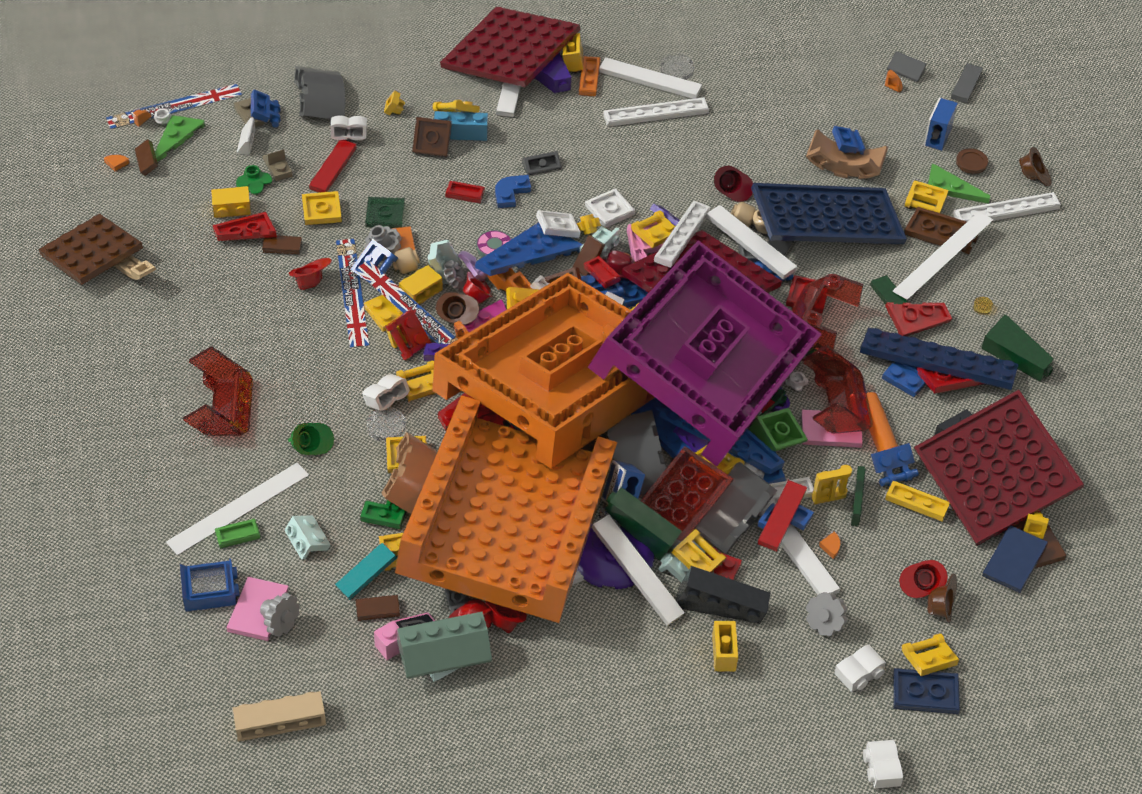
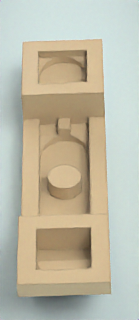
(134, 268)

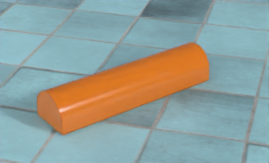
(881, 430)

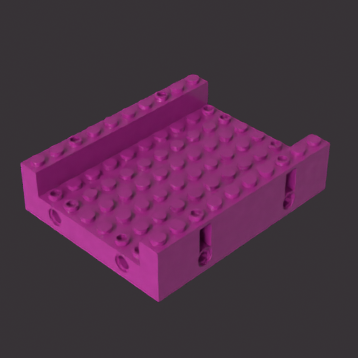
(708, 347)

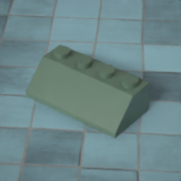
(444, 645)

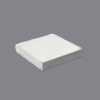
(610, 208)
(558, 224)

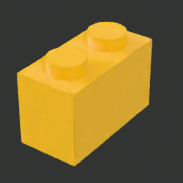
(573, 54)
(231, 202)
(422, 284)
(725, 646)

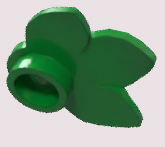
(253, 179)

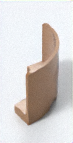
(825, 154)
(408, 480)

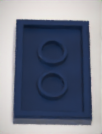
(1015, 559)
(927, 693)

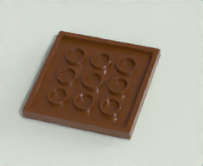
(90, 249)

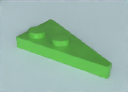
(176, 133)
(956, 186)

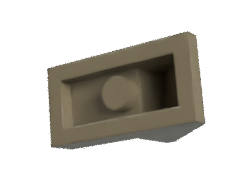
(278, 165)

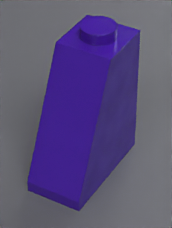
(555, 75)

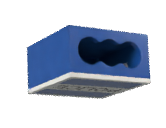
(940, 123)
(623, 476)

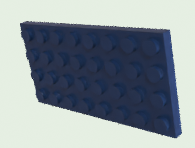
(828, 213)

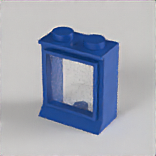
(209, 585)

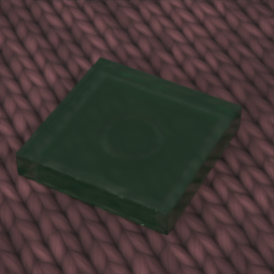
(385, 212)

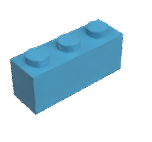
(466, 125)

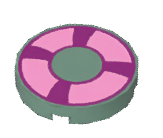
(490, 241)

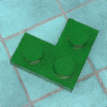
(383, 514)

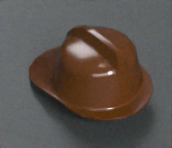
(1034, 168)
(457, 307)
(942, 599)

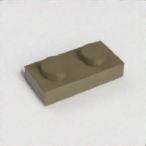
(244, 111)

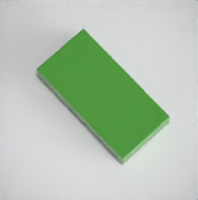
(237, 533)

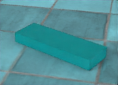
(365, 571)

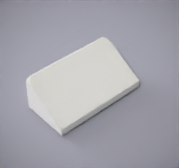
(247, 138)

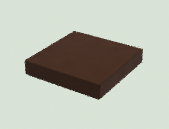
(432, 136)

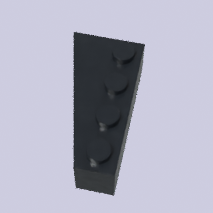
(721, 596)

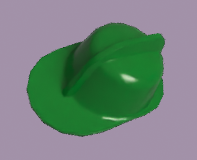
(312, 438)

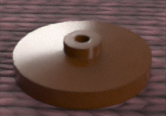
(972, 161)

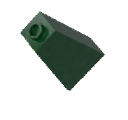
(1012, 343)
(642, 522)

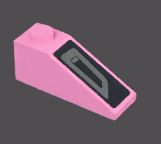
(386, 636)

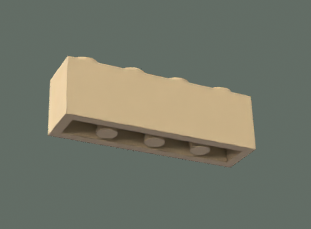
(279, 716)

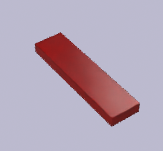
(332, 166)
(782, 515)

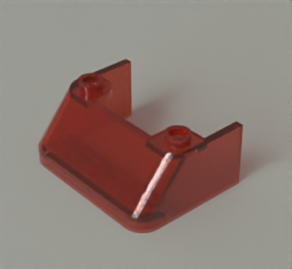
(832, 286)
(845, 392)
(231, 396)

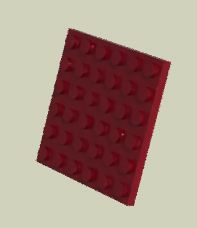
(510, 46)
(648, 273)
(998, 467)

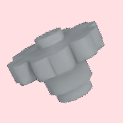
(384, 236)
(280, 613)
(826, 613)

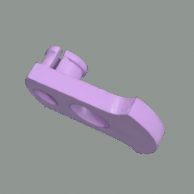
(470, 262)

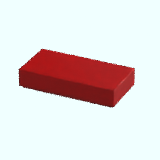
(465, 192)
(602, 272)

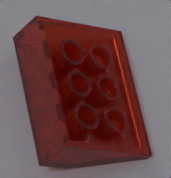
(687, 491)

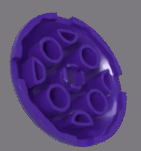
(602, 568)

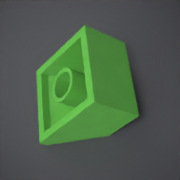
(778, 430)

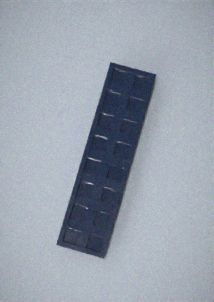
(939, 358)

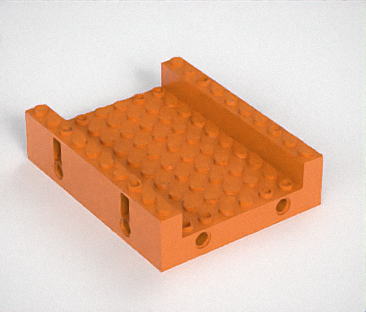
(536, 370)
(501, 519)

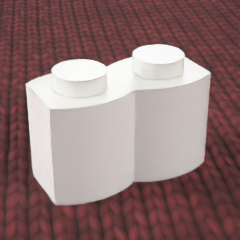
(345, 127)
(388, 390)
(860, 668)
(883, 764)

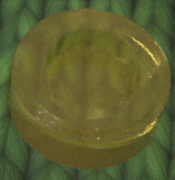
(982, 305)

